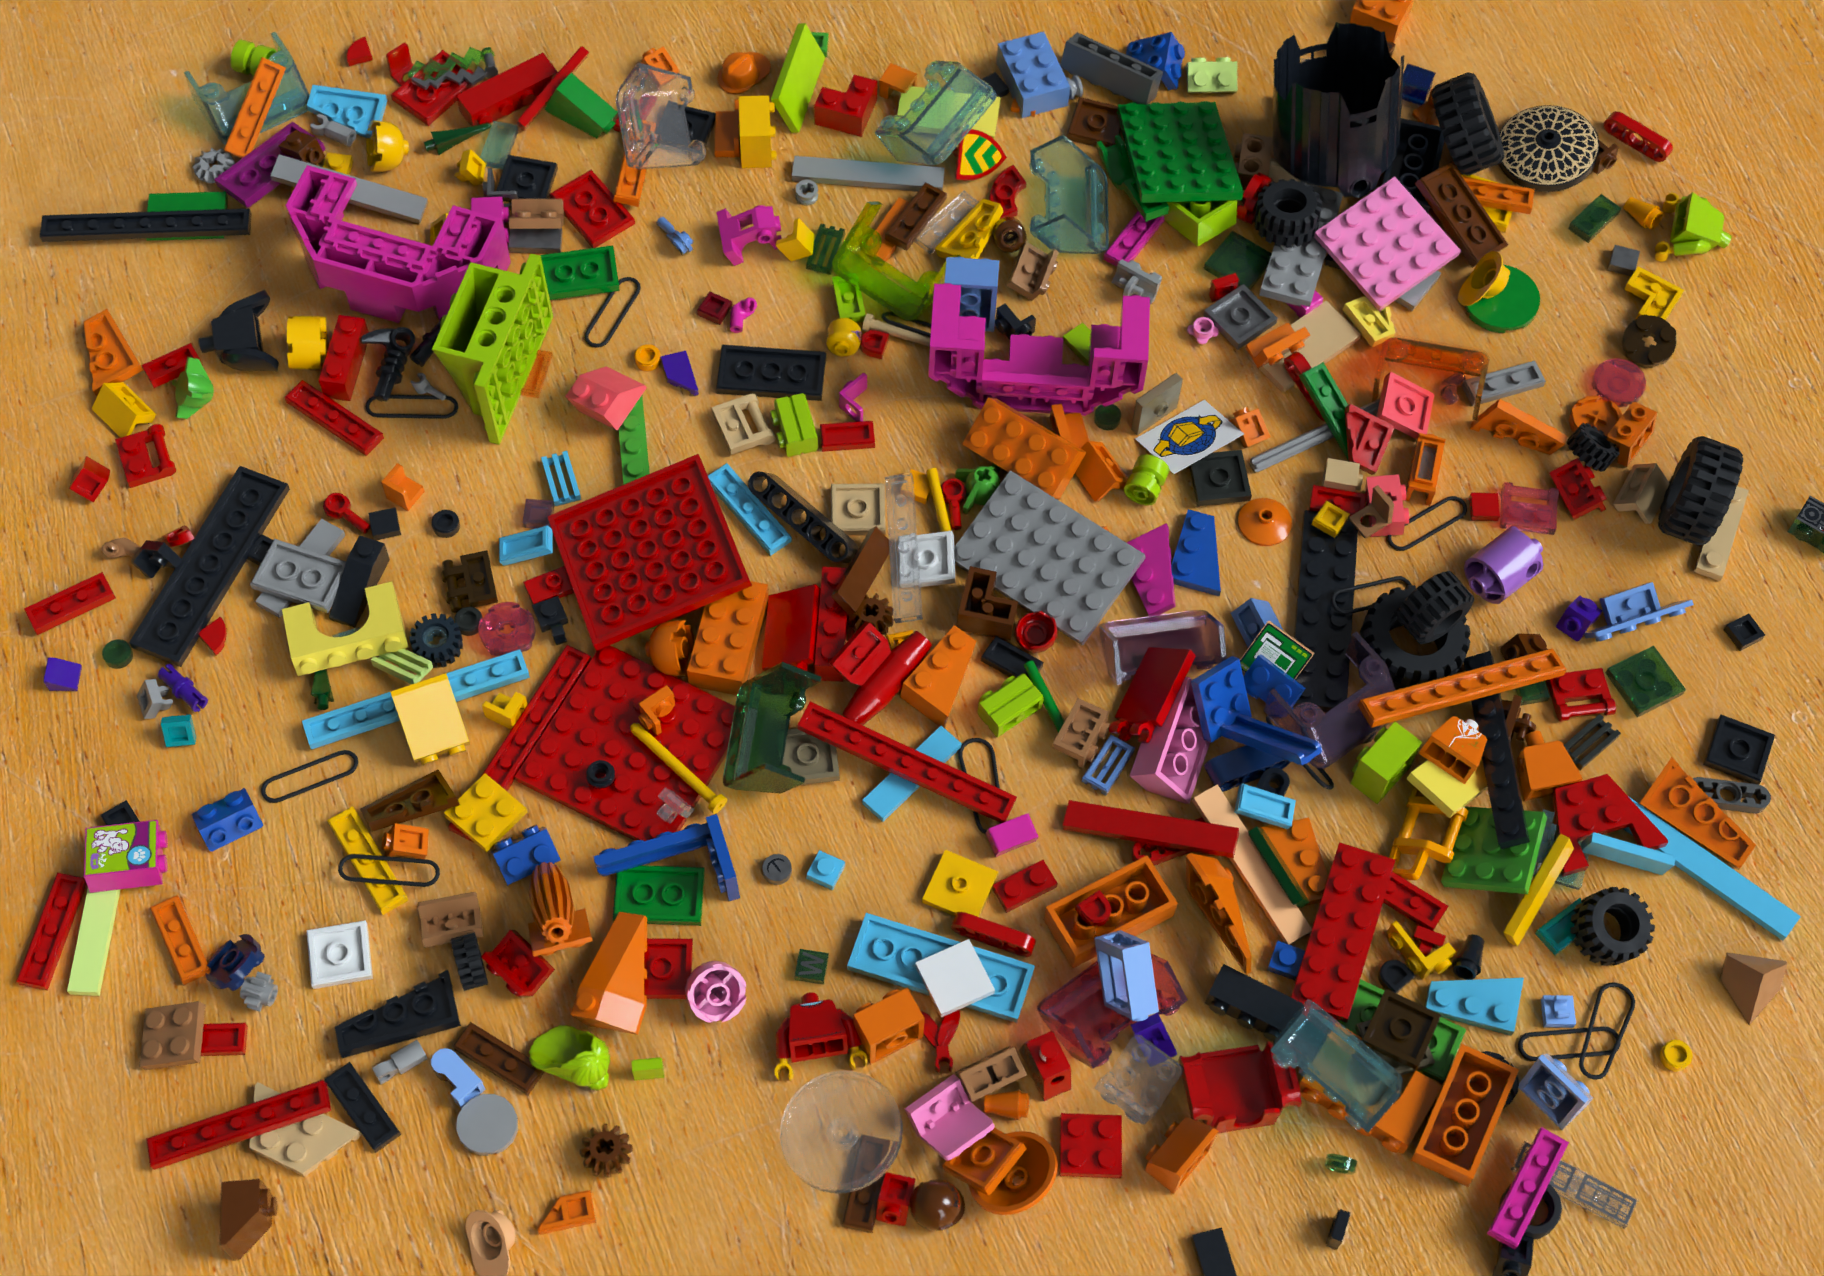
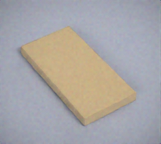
(1328, 338)

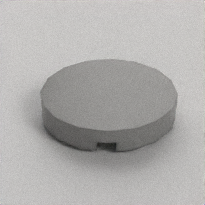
(487, 1124)

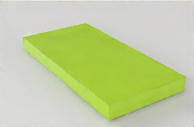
(798, 78)

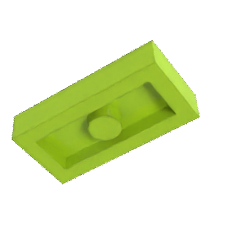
(848, 300)

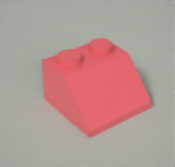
(605, 395)

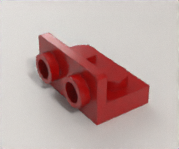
(1576, 488)

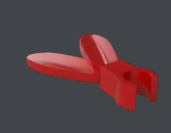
(942, 1037)

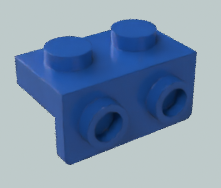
(1265, 676)
(227, 819)
(521, 856)

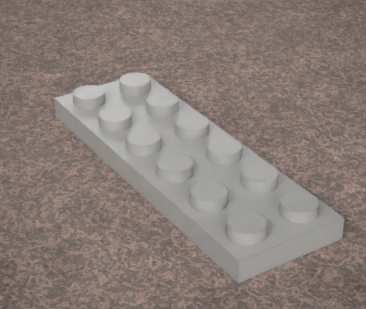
(1294, 269)

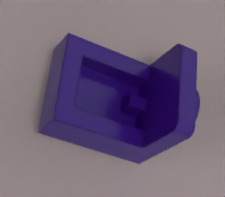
(1578, 617)
(1156, 1033)

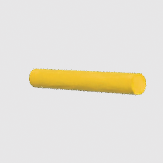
(938, 500)

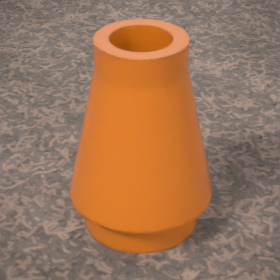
(1008, 1104)

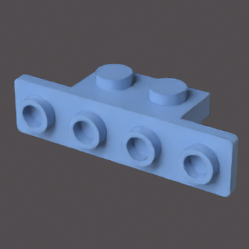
(1632, 607)

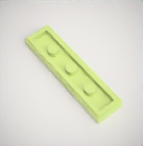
(93, 943)

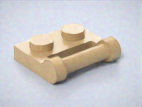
(735, 427)

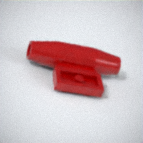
(876, 669)

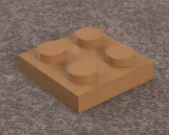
(172, 1035)

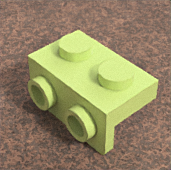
(1211, 76)

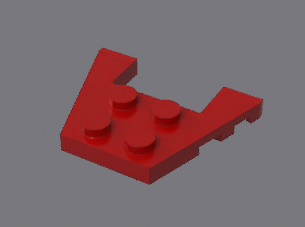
(1600, 808)

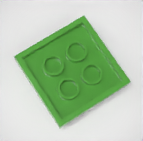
(1482, 863)

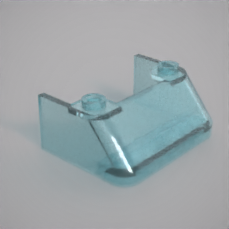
(223, 108)

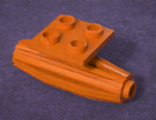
(553, 911)

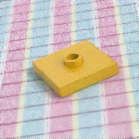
(959, 885)

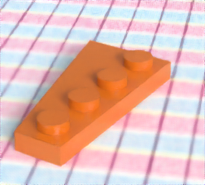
(1690, 811)

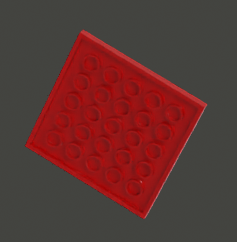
(648, 552)
(596, 726)

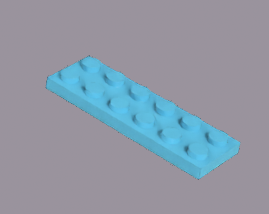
(890, 950)

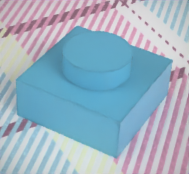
(825, 870)

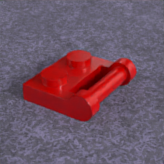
(137, 460)
(1579, 687)

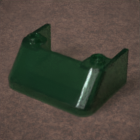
(762, 729)

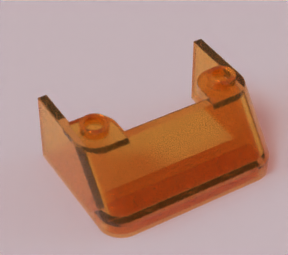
(1435, 356)

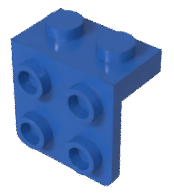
(1161, 53)

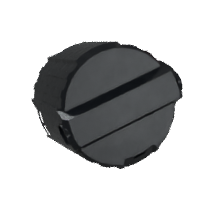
(1338, 111)

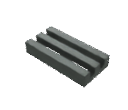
(1604, 728)

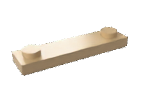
(1715, 553)

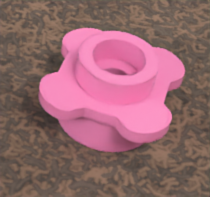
(1205, 324)

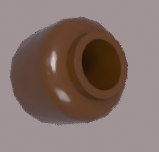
(1011, 227)

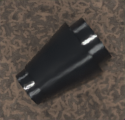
(1469, 958)

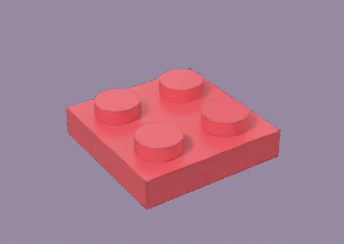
(1405, 405)

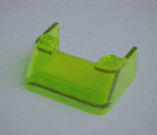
(866, 271)

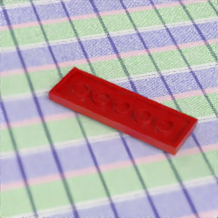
(1343, 930)

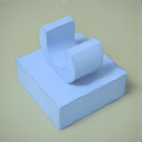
(1558, 1011)

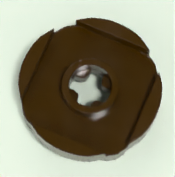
(1656, 354)

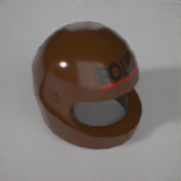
(937, 1204)

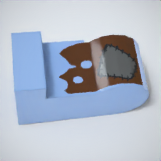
(452, 1069)

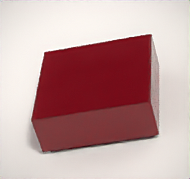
(714, 308)

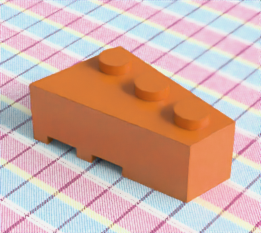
(939, 676)

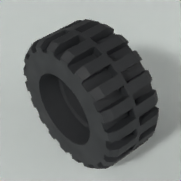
(1467, 124)
(1700, 490)
(1405, 667)

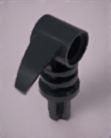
(394, 357)

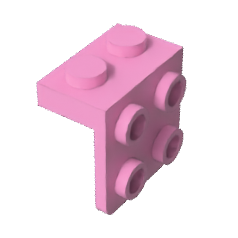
(948, 1119)

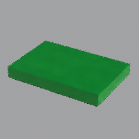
(186, 202)
(580, 272)
(661, 893)

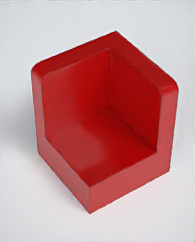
(89, 479)

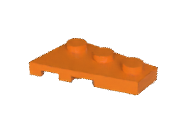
(108, 351)
(1302, 856)

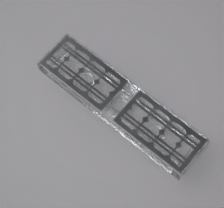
(1587, 1191)

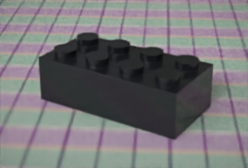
(1416, 156)

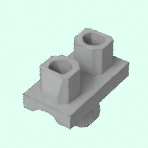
(1136, 281)

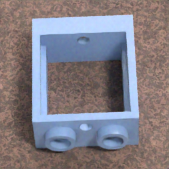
(1126, 975)

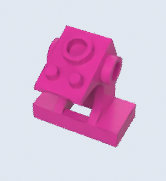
(763, 230)

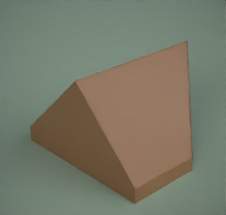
(1752, 982)

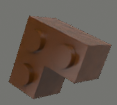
(982, 611)

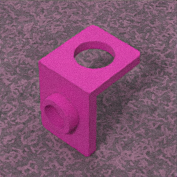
(849, 392)

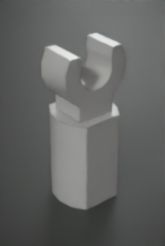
(334, 130)
(400, 1062)

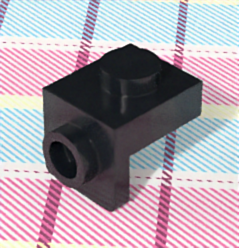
(1010, 325)

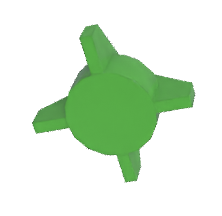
(192, 389)
(979, 484)

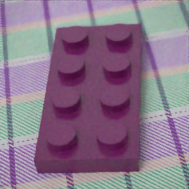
(250, 177)

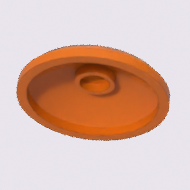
(1033, 1172)

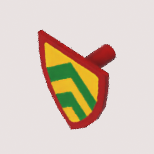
(977, 156)

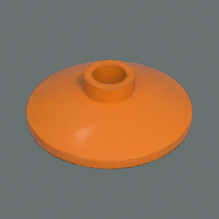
(1264, 531)

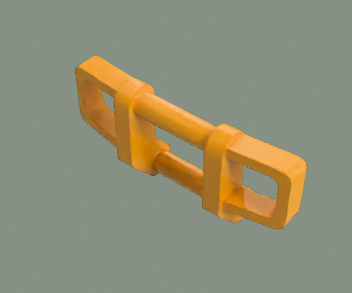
(1424, 848)

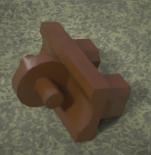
(1515, 724)

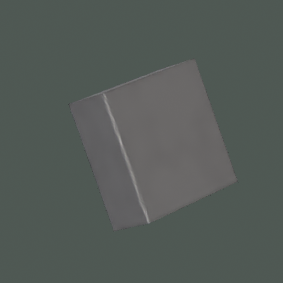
(1623, 260)

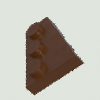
(410, 802)

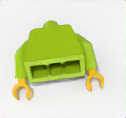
(1695, 227)

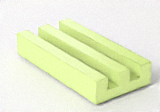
(405, 660)

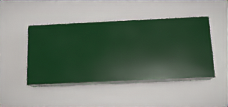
(1278, 867)

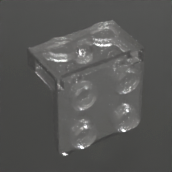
(1140, 1080)

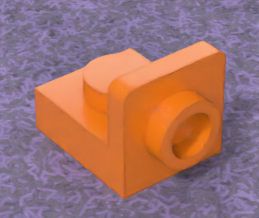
(659, 59)
(1251, 425)
(656, 706)
(406, 841)

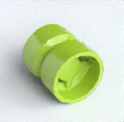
(246, 56)
(1146, 480)

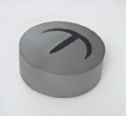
(777, 869)

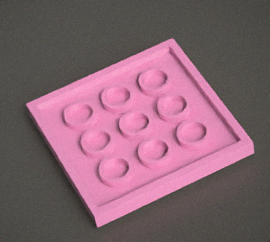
(1387, 243)

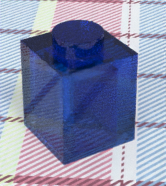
(1416, 84)

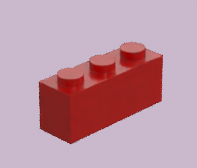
(343, 358)

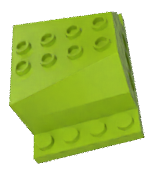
(494, 338)

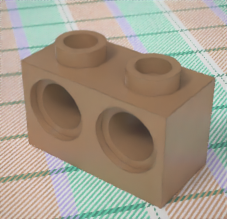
(1253, 156)
(991, 1073)

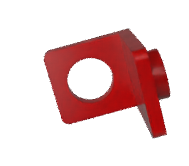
(399, 62)

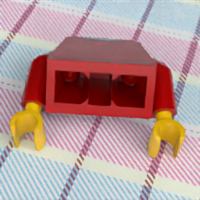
(816, 1032)

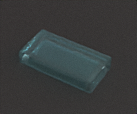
(499, 144)

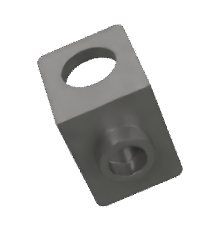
(489, 190)

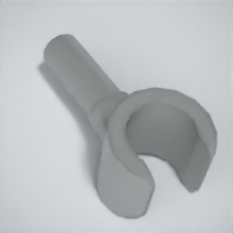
(424, 387)

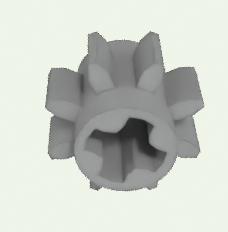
(259, 991)

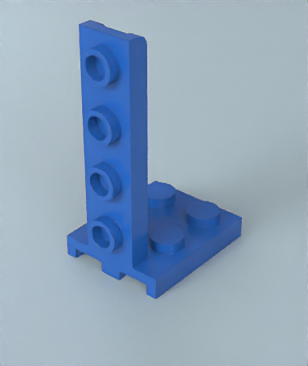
(1226, 712)
(672, 844)

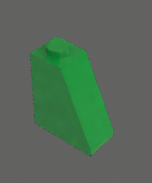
(581, 107)

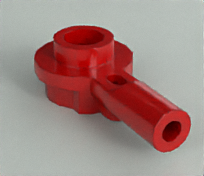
(954, 493)
(338, 506)

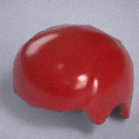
(1036, 632)

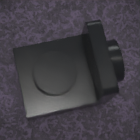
(154, 556)
(1517, 1261)

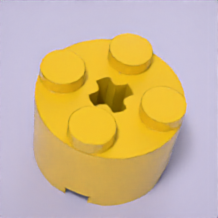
(306, 342)

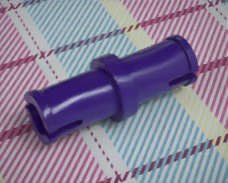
(182, 687)

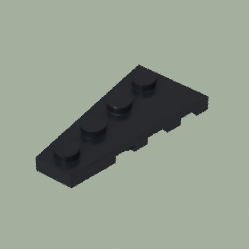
(413, 1015)

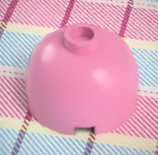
(715, 991)

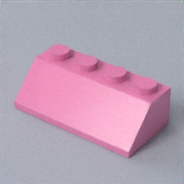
(1176, 752)

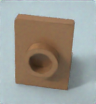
(1380, 508)

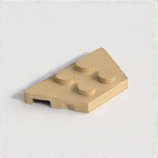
(304, 1143)

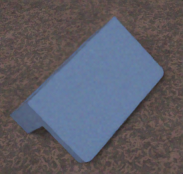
(1252, 618)

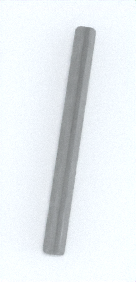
(1299, 443)

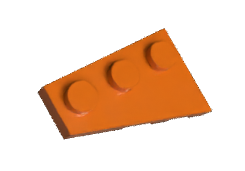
(1511, 422)

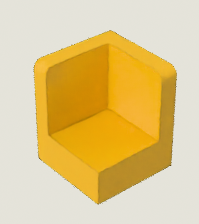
(797, 244)
(505, 709)

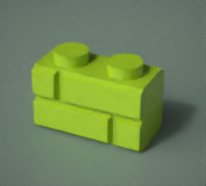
(795, 425)
(1009, 704)

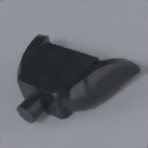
(238, 336)

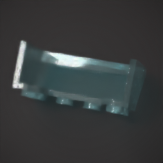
(939, 117)
(1074, 199)
(1339, 1064)

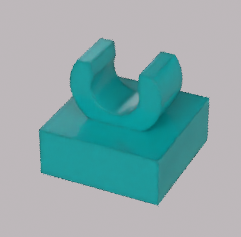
(178, 730)

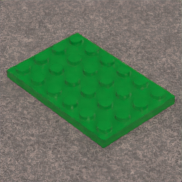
(1179, 152)

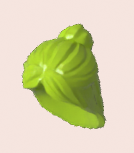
(572, 1056)

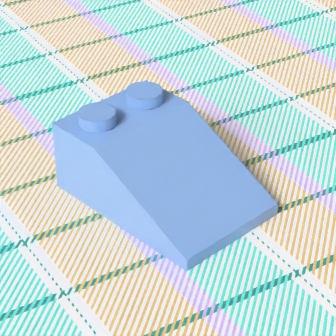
(1555, 1090)

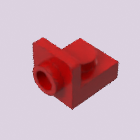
(895, 1199)

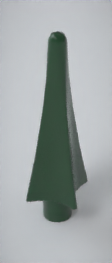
(447, 139)
(322, 690)

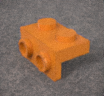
(1276, 343)

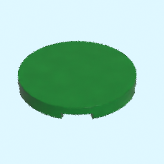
(1511, 308)

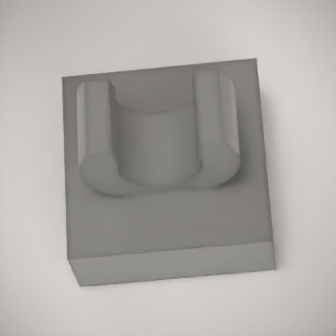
(151, 698)

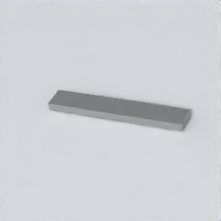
(866, 173)
(366, 194)

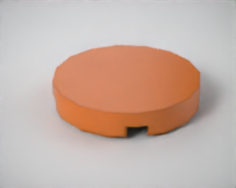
(1596, 413)

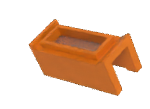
(1425, 466)

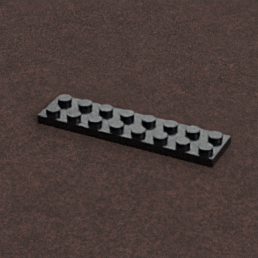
(209, 566)
(1323, 569)

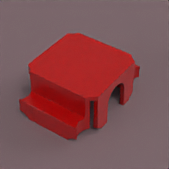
(1238, 1087)

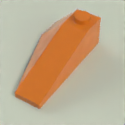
(1215, 896)
(614, 984)

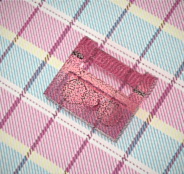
(1529, 516)

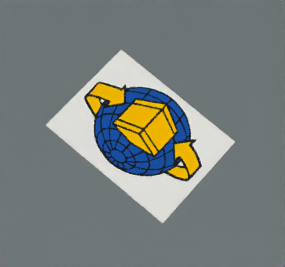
(1189, 436)

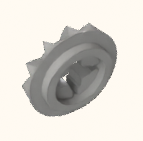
(208, 174)

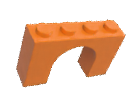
(1400, 1121)

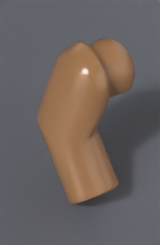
(120, 547)

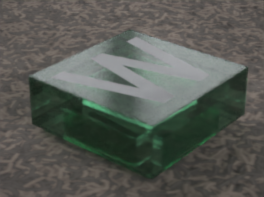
(811, 966)

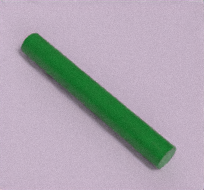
(1048, 701)

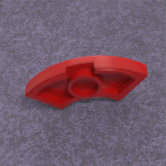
(1006, 189)

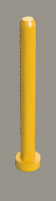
(716, 802)

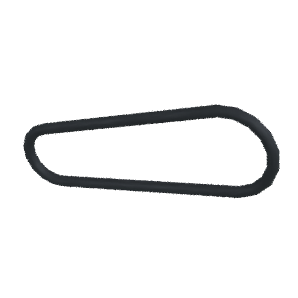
(960, 753)
(1591, 1024)

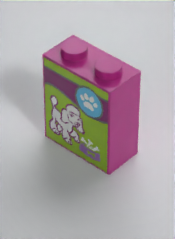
(124, 856)

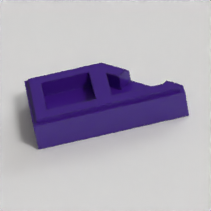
(679, 371)

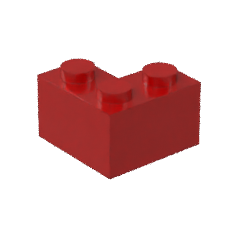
(849, 110)

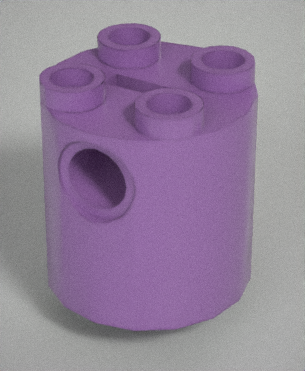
(1504, 565)

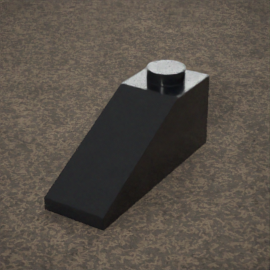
(361, 571)

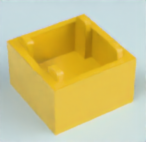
(756, 131)

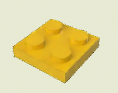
(486, 812)

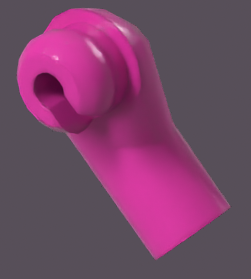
(740, 312)

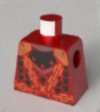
(1045, 1062)

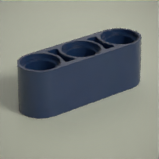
(1241, 767)

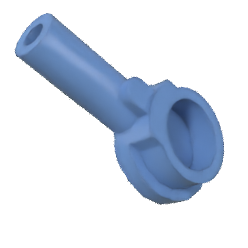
(680, 240)

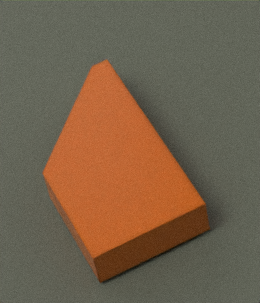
(569, 1212)

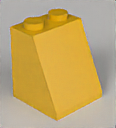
(430, 719)

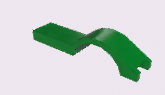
(1121, 175)

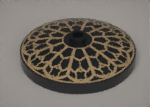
(1548, 148)

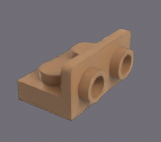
(537, 214)
(1082, 732)

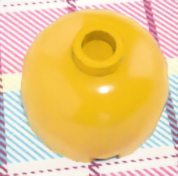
(385, 146)

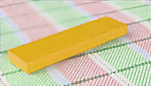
(357, 840)
(1538, 890)

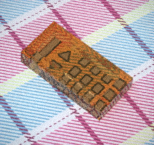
(537, 374)

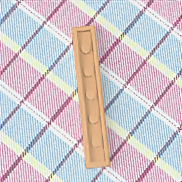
(1253, 869)

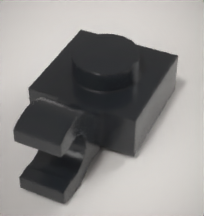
(551, 617)

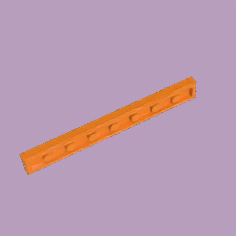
(1461, 687)

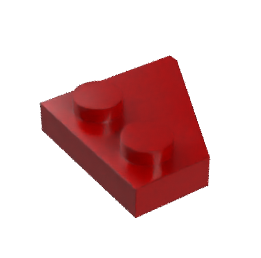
(1366, 438)

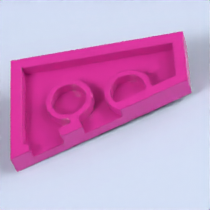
(1154, 575)

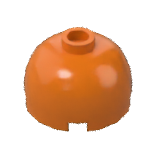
(670, 647)

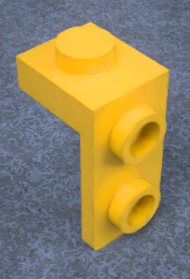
(1419, 964)

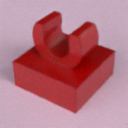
(1427, 939)

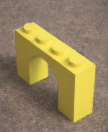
(379, 635)

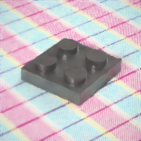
(1240, 316)

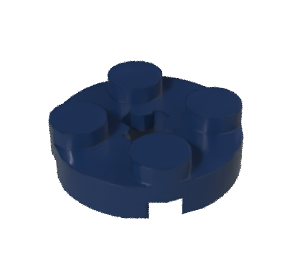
(234, 962)

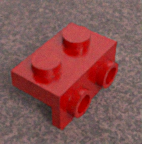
(517, 966)

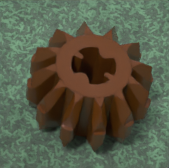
(873, 611)
(600, 1160)

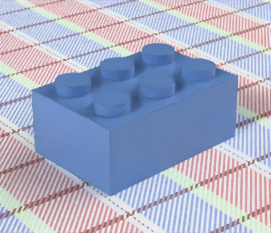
(1033, 74)
(978, 286)

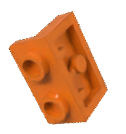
(1632, 431)

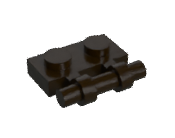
(478, 579)

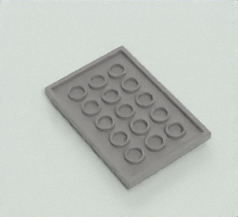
(1048, 556)

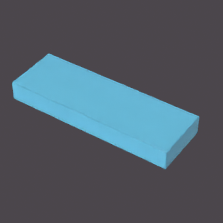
(1628, 853)

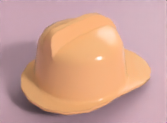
(489, 1241)

